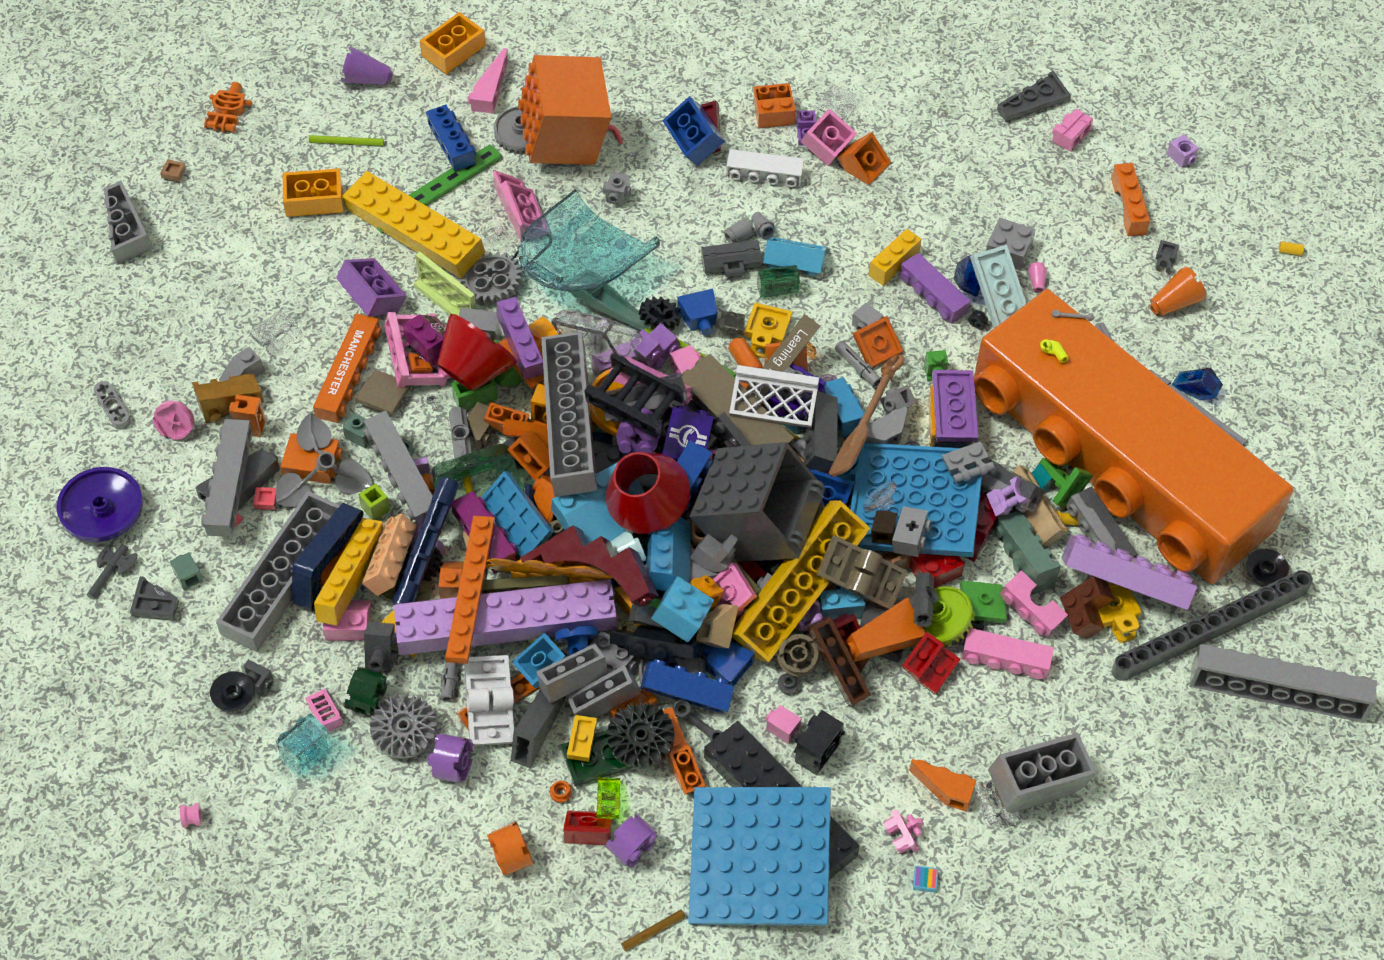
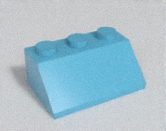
(789, 253)

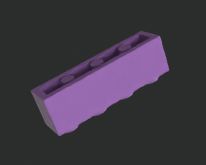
(934, 288)
(519, 338)

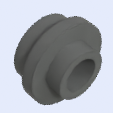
(785, 688)

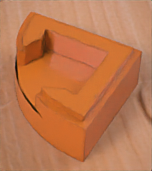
(418, 365)

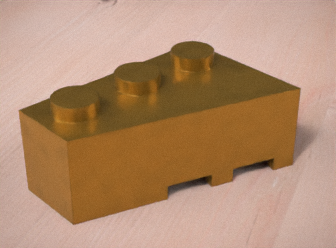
(216, 396)

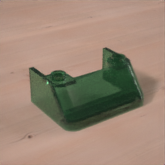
(477, 462)

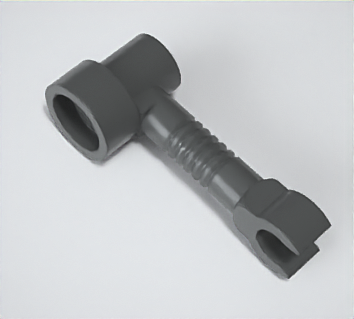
(693, 719)

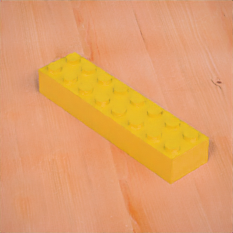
(413, 224)
(795, 584)

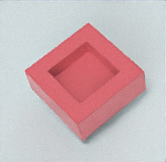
(265, 498)

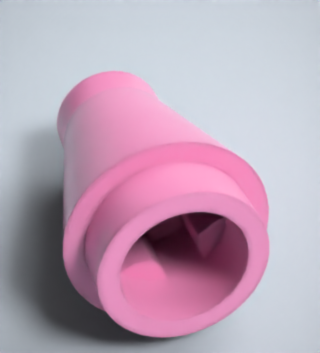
(1037, 274)

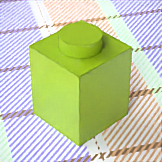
(374, 502)

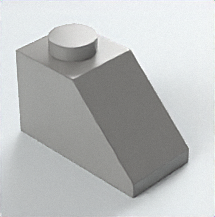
(243, 363)

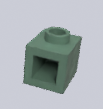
(354, 432)

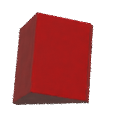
(586, 828)

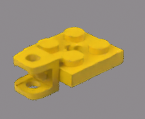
(763, 334)
(1122, 616)

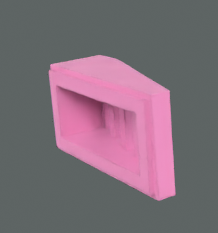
(331, 723)

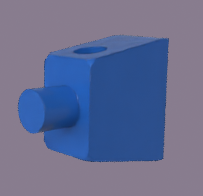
(699, 310)
(728, 663)

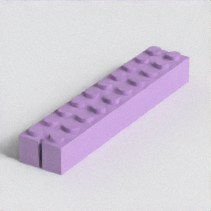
(508, 616)

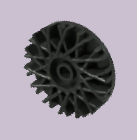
(641, 721)

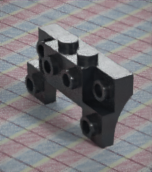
(655, 644)

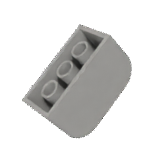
(1041, 772)

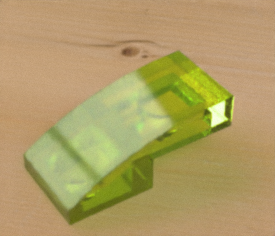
(608, 798)

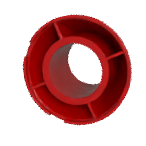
(471, 355)
(658, 506)

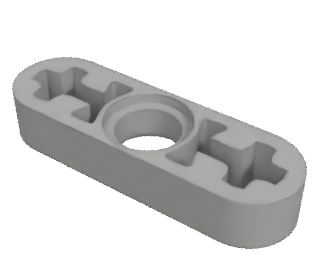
(112, 397)

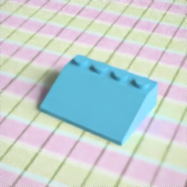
(589, 509)

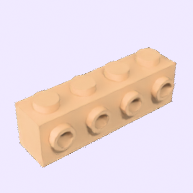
(389, 554)

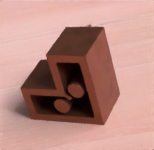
(1083, 606)

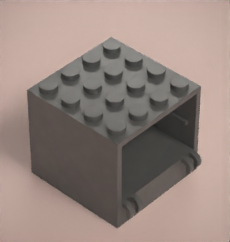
(760, 498)

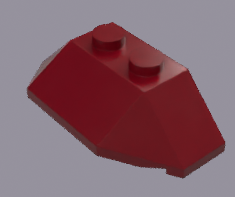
(985, 525)

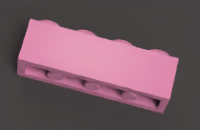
(1007, 653)

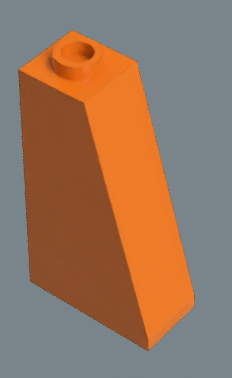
(886, 633)

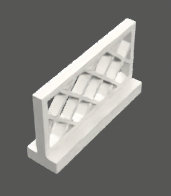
(781, 381)

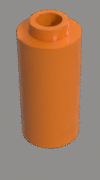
(743, 353)

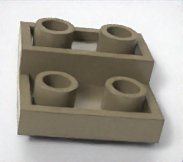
(382, 393)

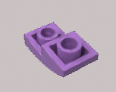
(805, 121)

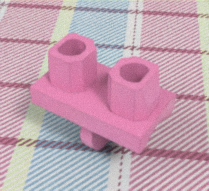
(898, 823)

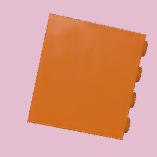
(564, 109)

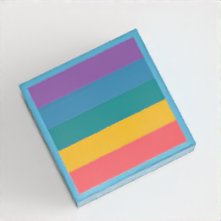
(925, 879)

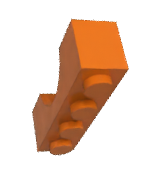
(1135, 213)

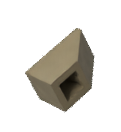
(479, 429)

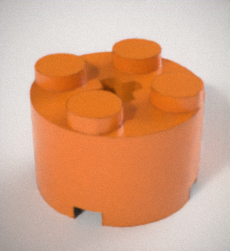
(510, 849)

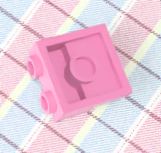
(736, 588)

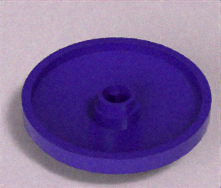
(99, 504)

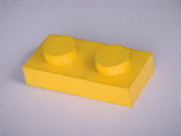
(581, 738)

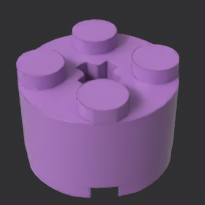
(634, 440)
(451, 758)
(631, 840)

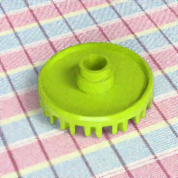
(951, 615)

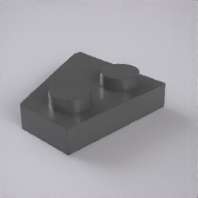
(153, 601)

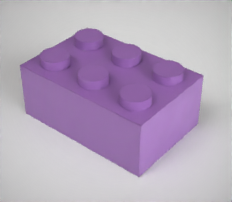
(371, 286)

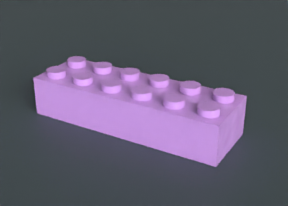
(1129, 571)

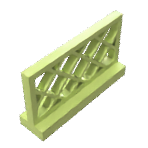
(442, 287)

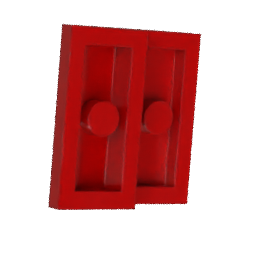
(930, 663)

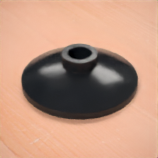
(1269, 560)
(227, 684)

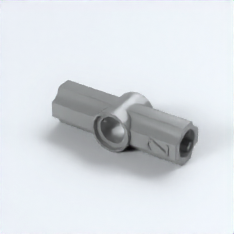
(459, 428)

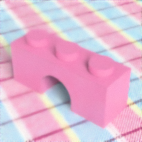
(1042, 618)

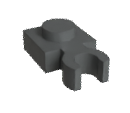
(1166, 254)

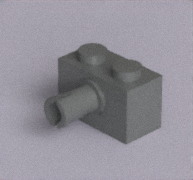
(380, 646)

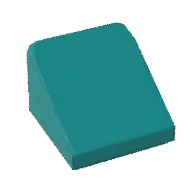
(1042, 477)

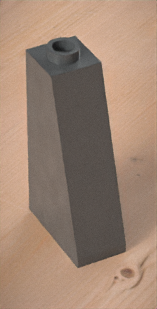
(259, 470)
(533, 729)

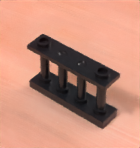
(633, 414)

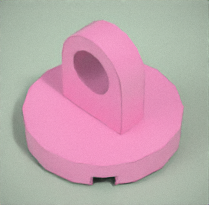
(173, 420)

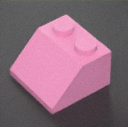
(352, 624)

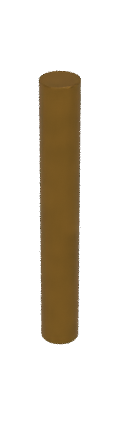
(652, 930)

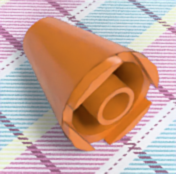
(1178, 293)

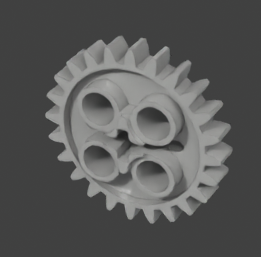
(493, 278)

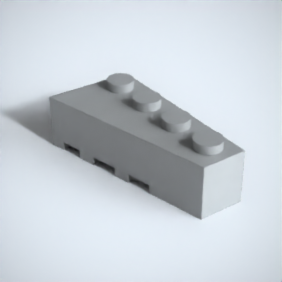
(125, 226)

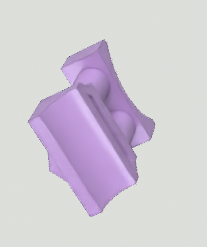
(999, 501)

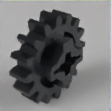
(660, 311)

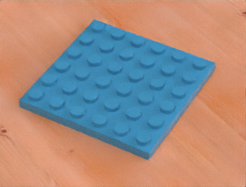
(922, 485)
(760, 856)

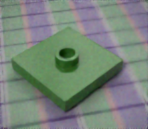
(986, 600)

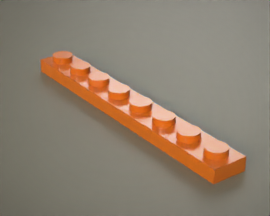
(470, 590)

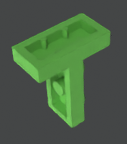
(1068, 484)

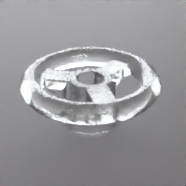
(881, 497)

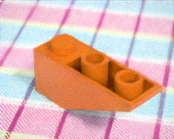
(949, 787)

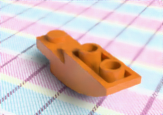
(497, 414)
(682, 759)

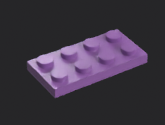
(954, 406)

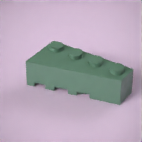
(1027, 550)

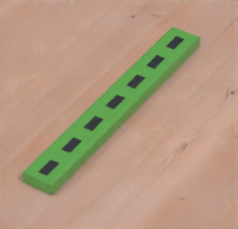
(451, 179)

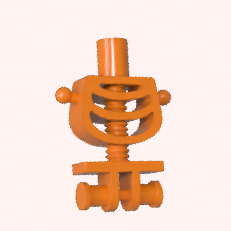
(227, 108)

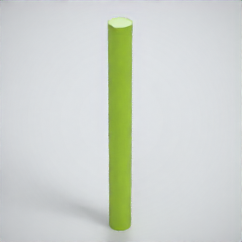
(346, 140)

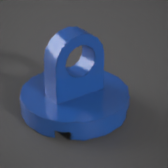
(577, 637)

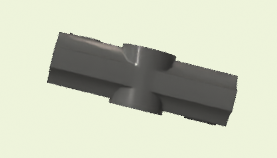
(923, 599)

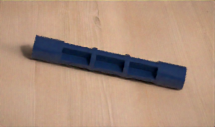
(426, 541)

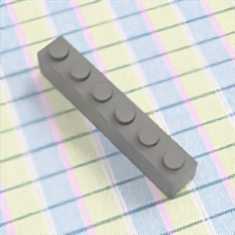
(400, 465)
(227, 478)

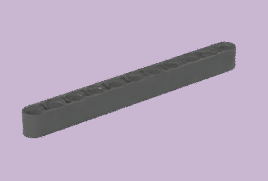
(1207, 632)

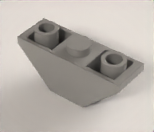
(887, 428)

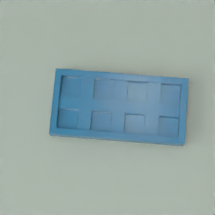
(516, 514)

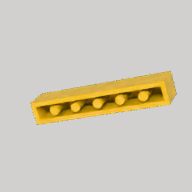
(348, 573)

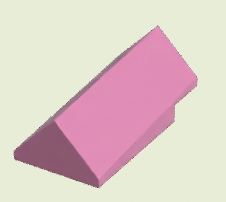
(517, 201)

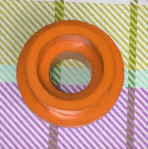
(560, 785)

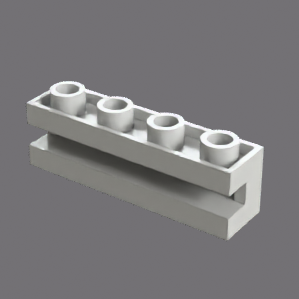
(764, 168)

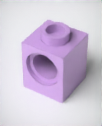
(1182, 151)

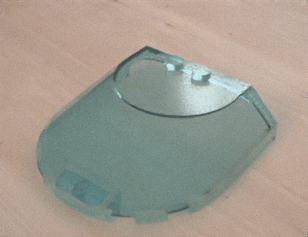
(578, 249)

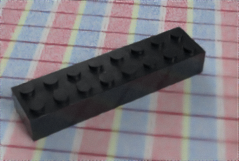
(748, 764)

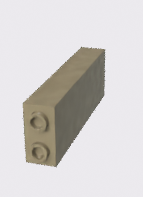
(713, 393)

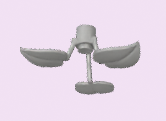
(313, 435)

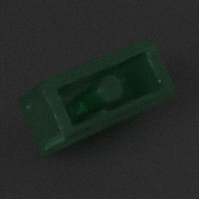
(778, 281)

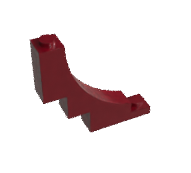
(573, 549)

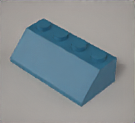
(669, 554)

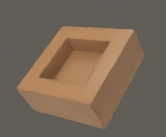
(173, 170)

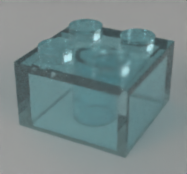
(304, 745)

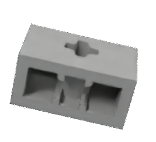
(911, 531)

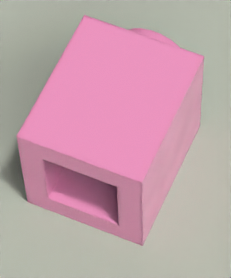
(783, 723)

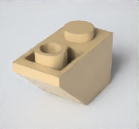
(718, 626)

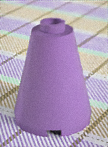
(364, 69)

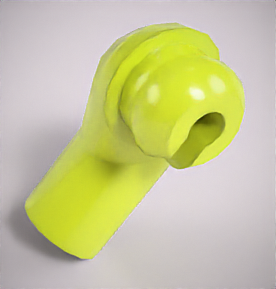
(1054, 348)

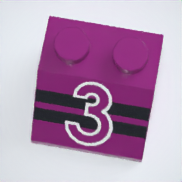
(425, 335)

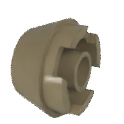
(798, 655)

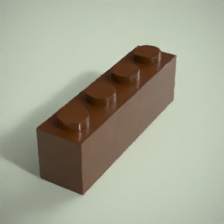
(838, 660)

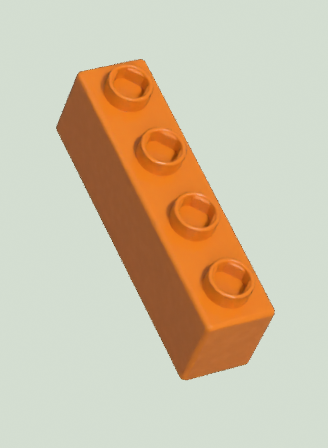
(1134, 434)

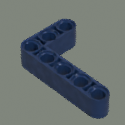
(320, 552)

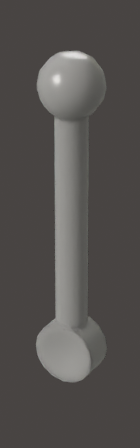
(1055, 314)

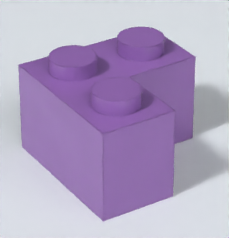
(656, 346)

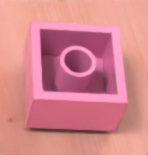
(828, 137)

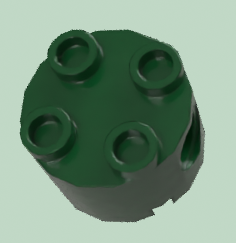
(365, 691)

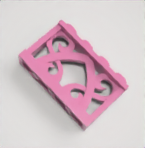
(402, 370)

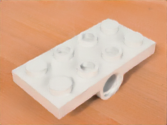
(489, 700)

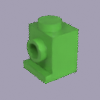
(935, 361)

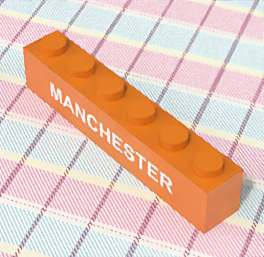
(347, 368)

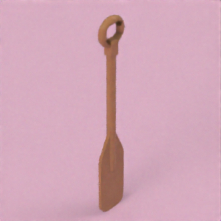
(856, 440)

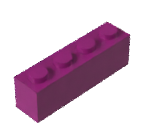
(469, 505)

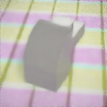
(714, 555)

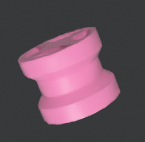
(190, 815)

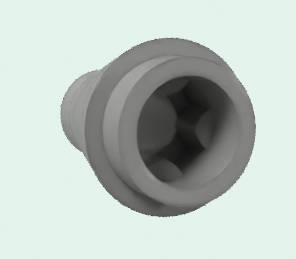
(763, 226)

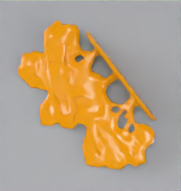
(536, 568)

